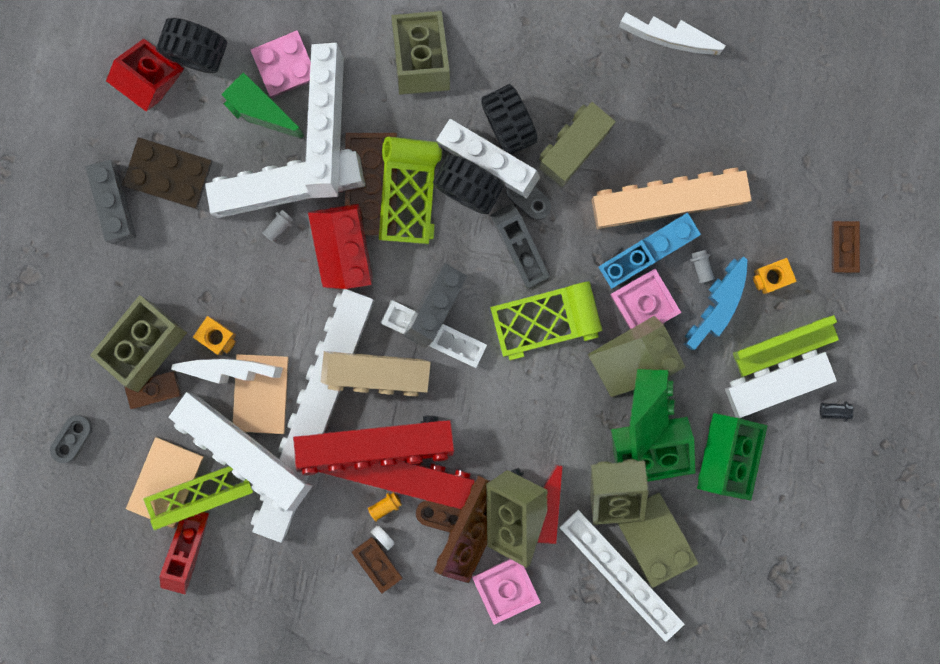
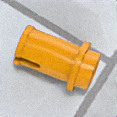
(385, 506)

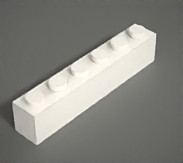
(324, 120)
(275, 186)
(240, 452)

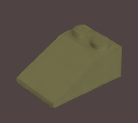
(420, 52)
(638, 348)
(515, 516)
(658, 543)

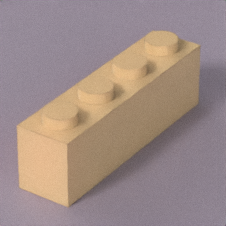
(375, 372)

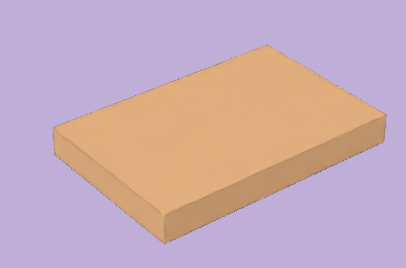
(261, 402)
(164, 468)

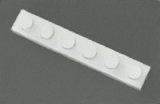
(621, 575)

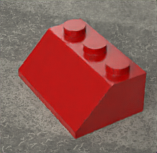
(341, 247)

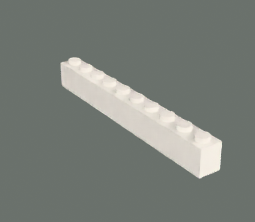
(316, 401)

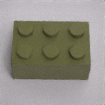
(575, 143)
(138, 344)
(618, 492)

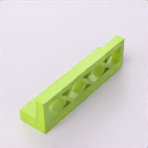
(786, 346)
(199, 505)

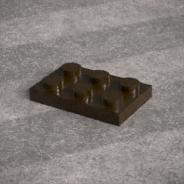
(167, 173)

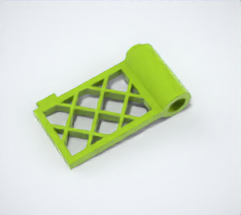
(414, 156)
(580, 313)

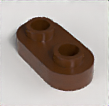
(441, 515)

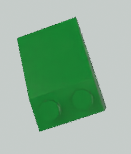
(250, 102)
(650, 409)

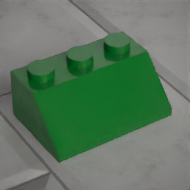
(669, 455)
(732, 456)

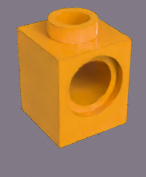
(784, 272)
(204, 333)

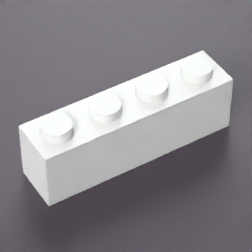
(507, 168)
(780, 384)

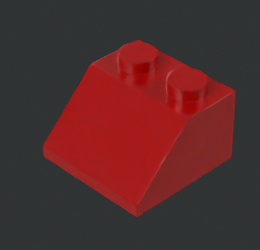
(143, 74)

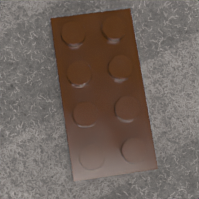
(370, 197)
(467, 538)

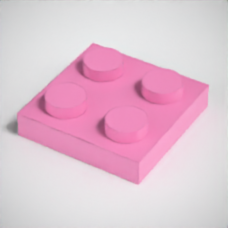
(283, 64)
(645, 299)
(505, 590)

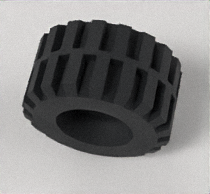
(191, 45)
(509, 119)
(468, 184)

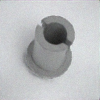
(278, 226)
(702, 266)

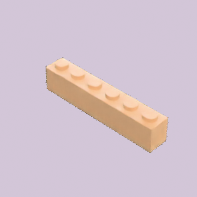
(671, 199)

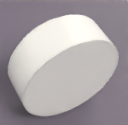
(382, 537)

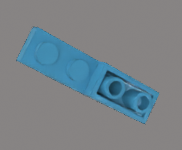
(649, 250)
(725, 296)

